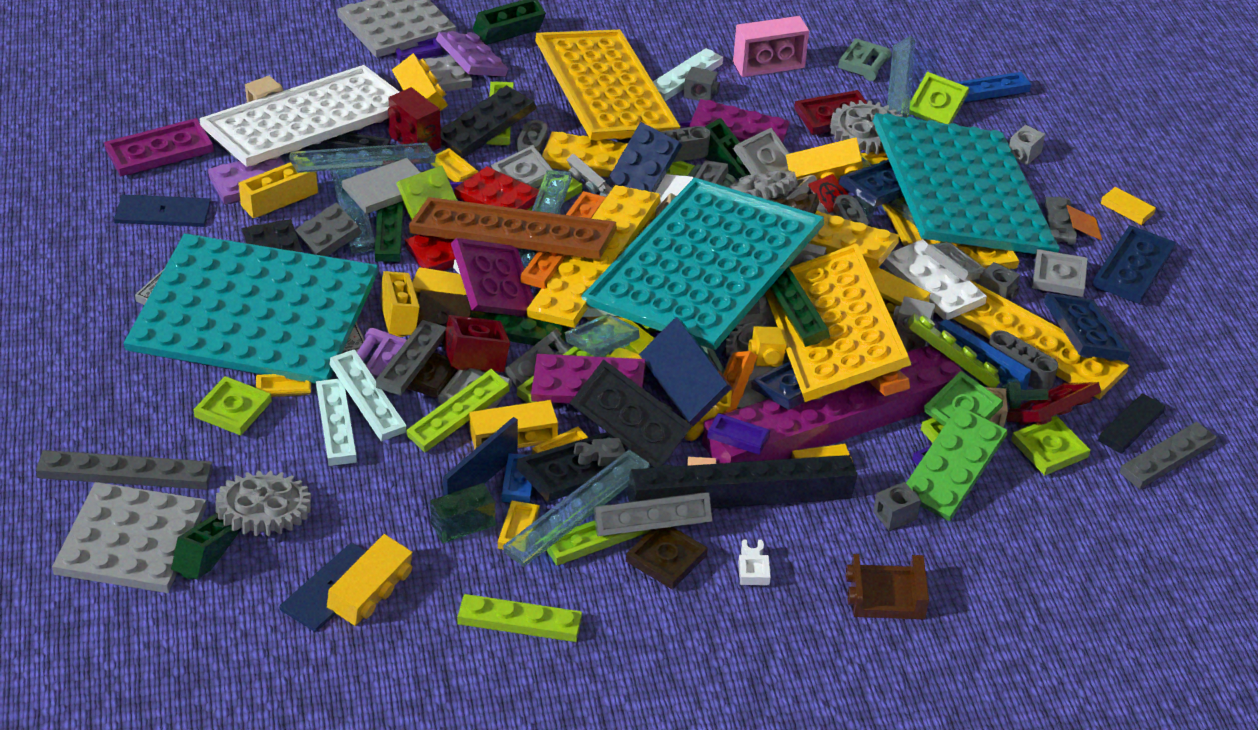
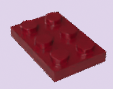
(818, 111)
(1059, 402)

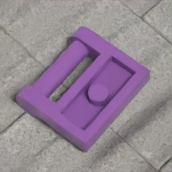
(386, 350)

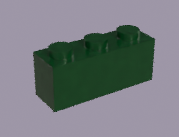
(509, 21)

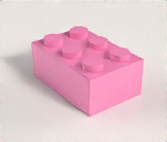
(770, 46)

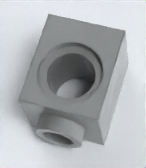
(1026, 144)

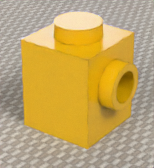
(768, 345)

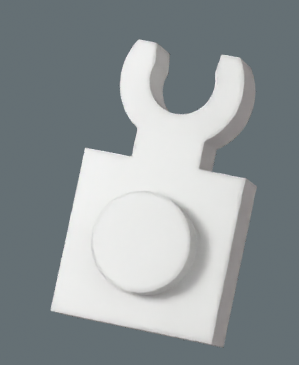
(753, 565)

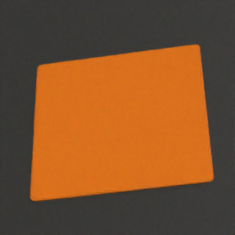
(1084, 222)

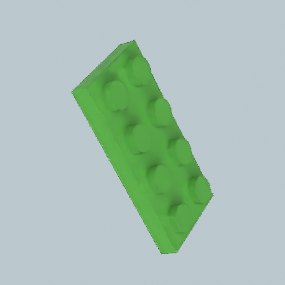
(955, 462)

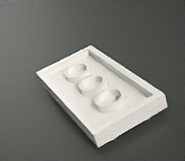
(947, 290)

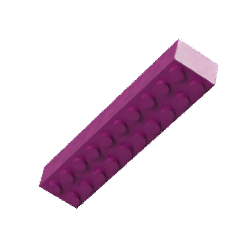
(838, 413)

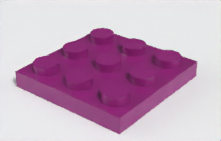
(492, 277)

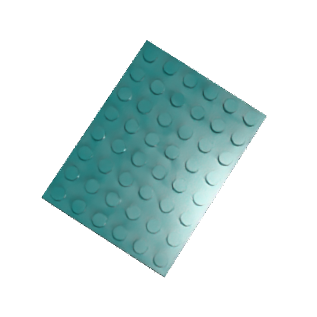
(963, 185)
(704, 261)
(252, 308)

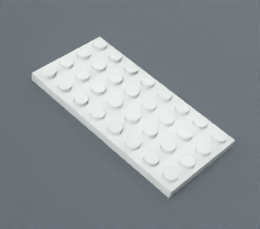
(301, 115)

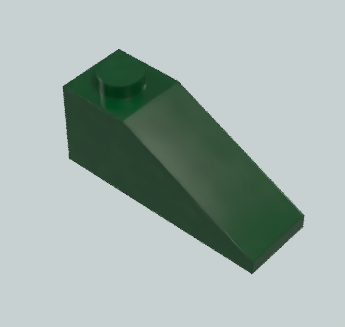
(721, 149)
(202, 547)

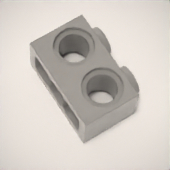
(902, 313)

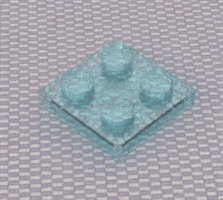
(602, 335)

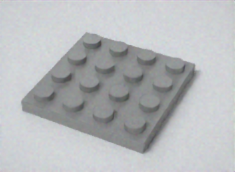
(394, 23)
(128, 537)

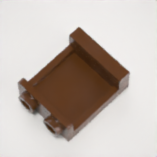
(888, 590)

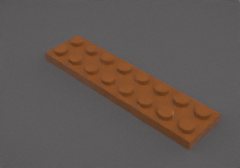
(514, 227)

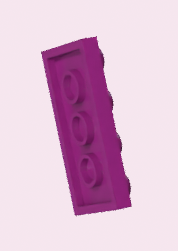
(741, 122)
(158, 147)
(562, 376)

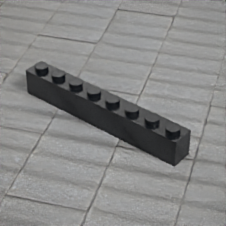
(750, 481)

